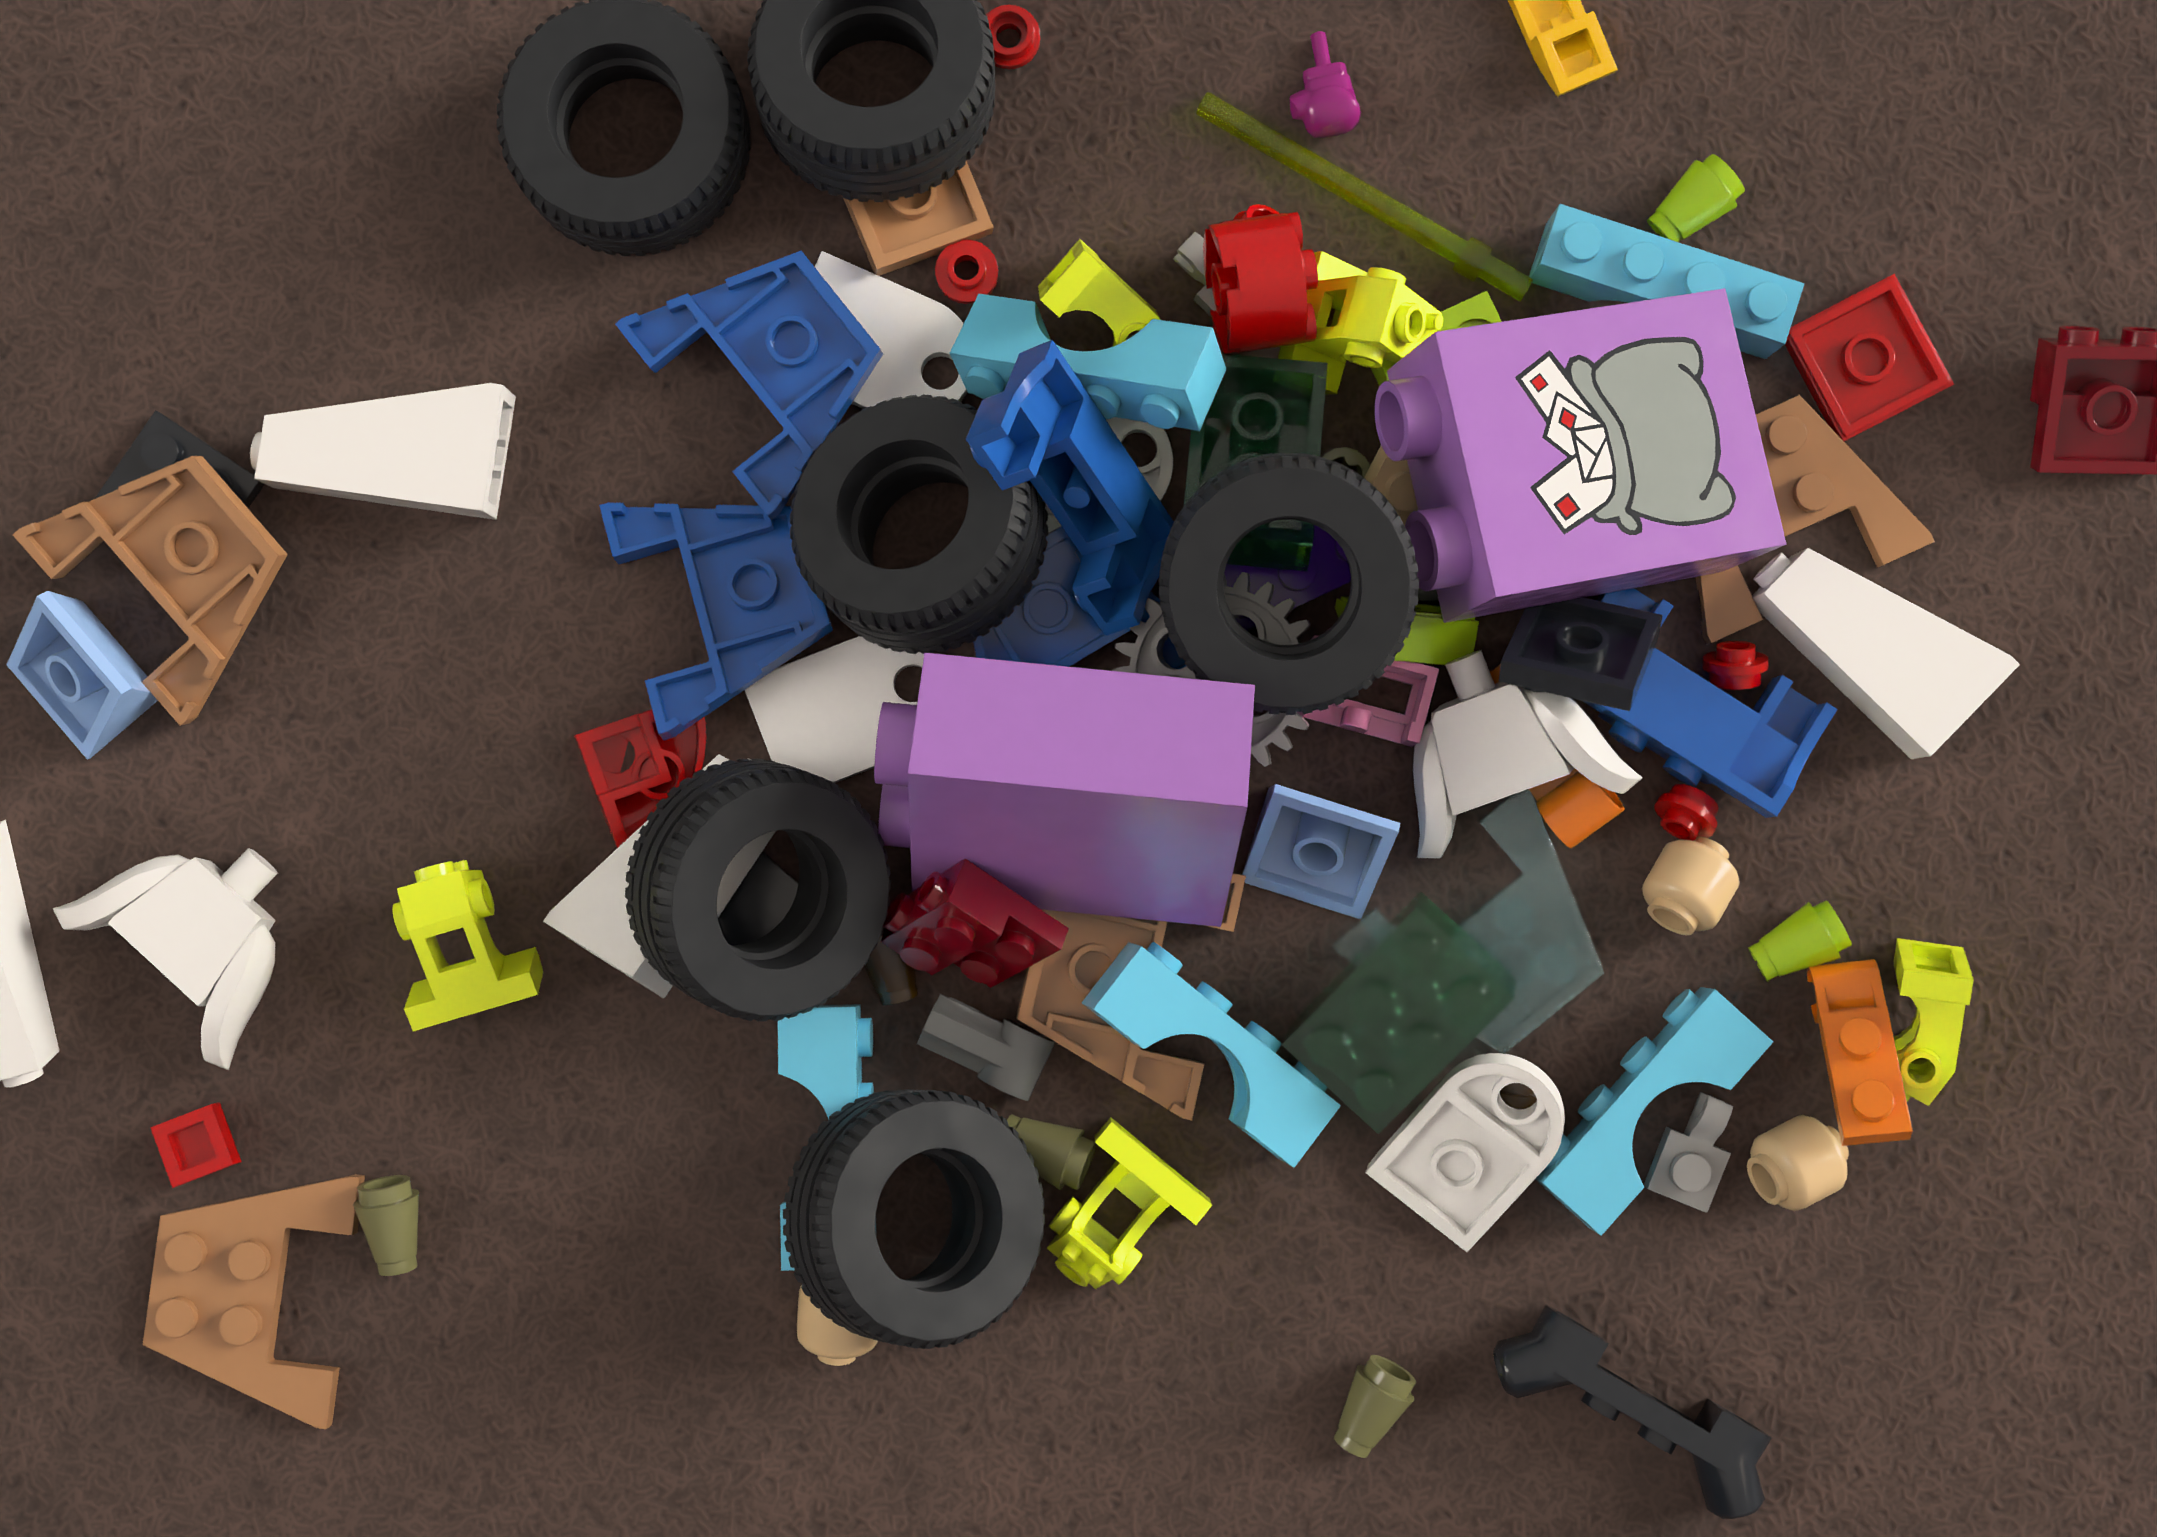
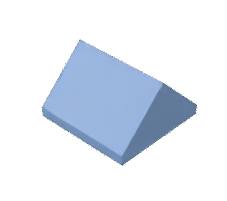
(78, 672)
(1318, 851)

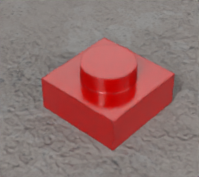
(195, 1144)

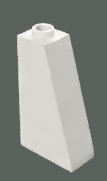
(403, 450)
(1884, 653)
(597, 914)
(25, 1016)

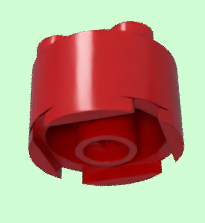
(1260, 282)

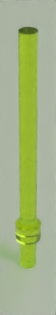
(1470, 257)

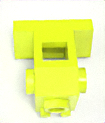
(1088, 284)
(1371, 321)
(451, 899)
(1940, 987)
(1089, 1250)

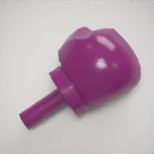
(1328, 97)

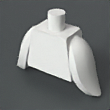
(1500, 744)
(196, 931)

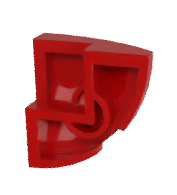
(656, 769)

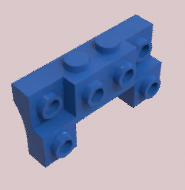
(1060, 441)
(1712, 734)

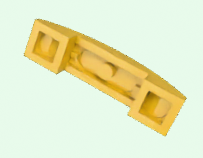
(1564, 42)

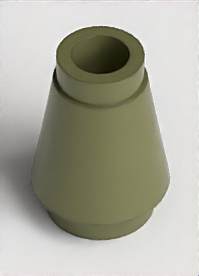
(1057, 1150)
(390, 1222)
(1374, 1404)

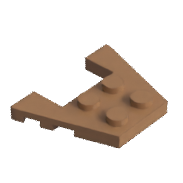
(1811, 480)
(192, 553)
(1063, 980)
(223, 1286)

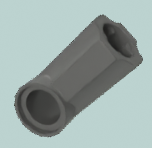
(994, 1049)

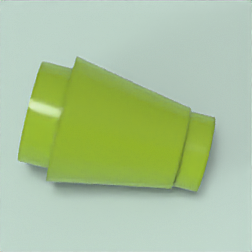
(1697, 199)
(1801, 941)

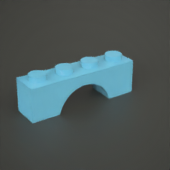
(1617, 262)
(1155, 377)
(1701, 1043)
(825, 1056)
(1272, 1100)

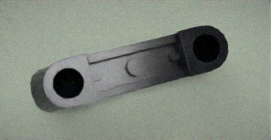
(1720, 1442)

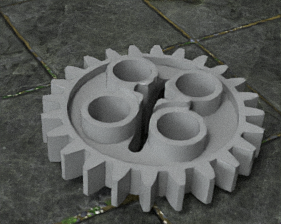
(1272, 627)

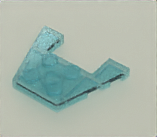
(1525, 927)

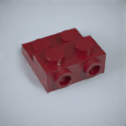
(2096, 402)
(971, 923)

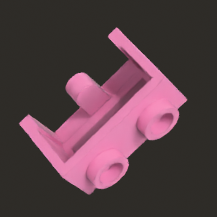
(1382, 723)

